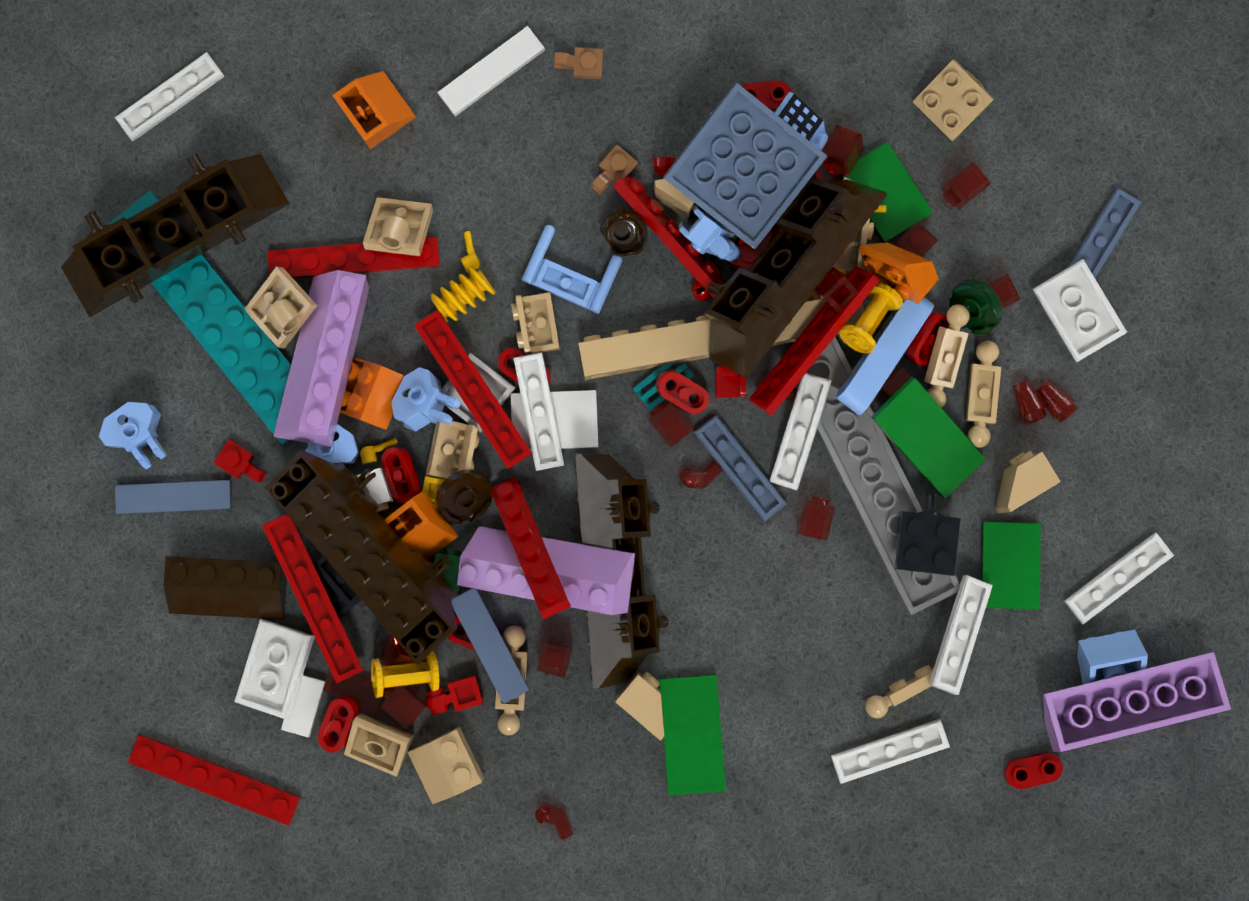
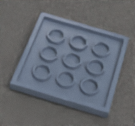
(745, 166)

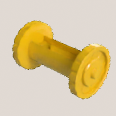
(860, 337)
(404, 674)

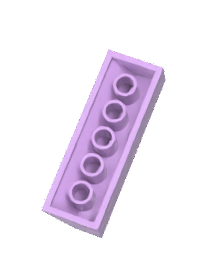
(323, 359)
(591, 575)
(1134, 702)

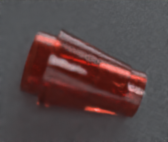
(1057, 402)
(1029, 403)

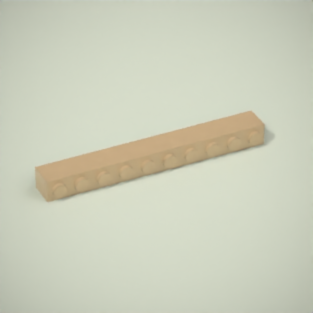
(674, 343)

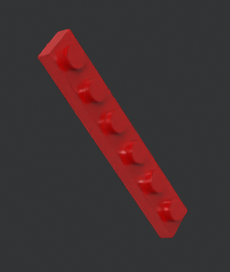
(668, 231)
(350, 258)
(810, 346)
(473, 389)
(530, 548)
(312, 598)
(214, 779)

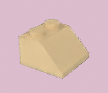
(1025, 480)
(643, 702)
(446, 766)

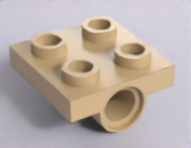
(953, 100)
(398, 226)
(280, 307)

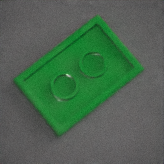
(903, 200)
(1011, 564)

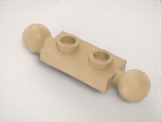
(947, 353)
(983, 393)
(877, 706)
(509, 722)

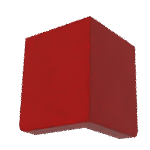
(729, 384)

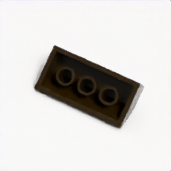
(225, 587)

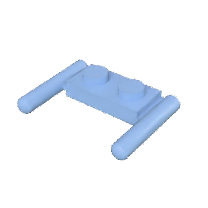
(565, 282)

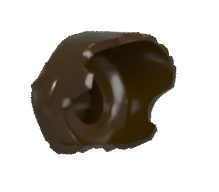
(625, 232)

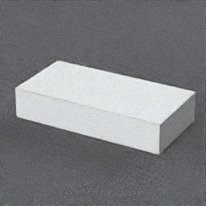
(305, 707)

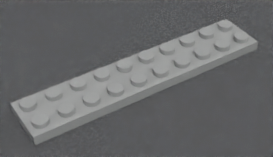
(873, 482)

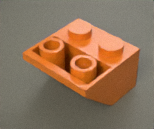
(374, 107)
(900, 269)
(370, 393)
(421, 526)

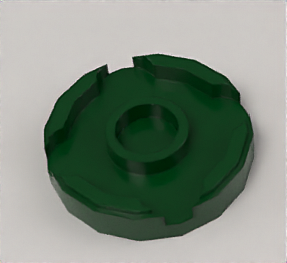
(981, 303)

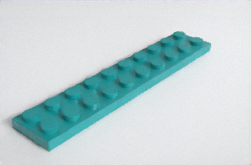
(224, 329)

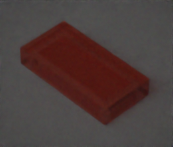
(358, 689)

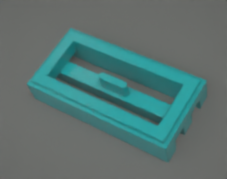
(644, 397)

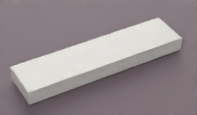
(491, 71)
(169, 96)
(539, 411)
(800, 431)
(1119, 578)
(960, 635)
(890, 751)

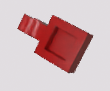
(237, 461)

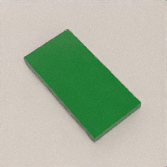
(928, 437)
(692, 735)

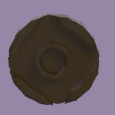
(464, 496)

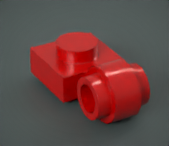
(463, 693)

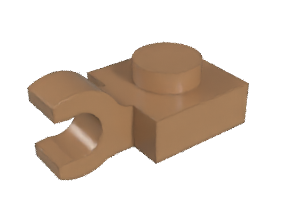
(584, 62)
(614, 166)

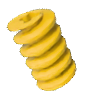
(462, 294)

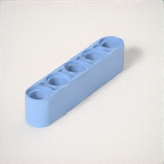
(891, 344)

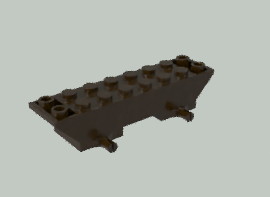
(194, 219)
(762, 301)
(615, 517)
(346, 529)

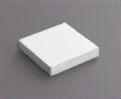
(499, 386)

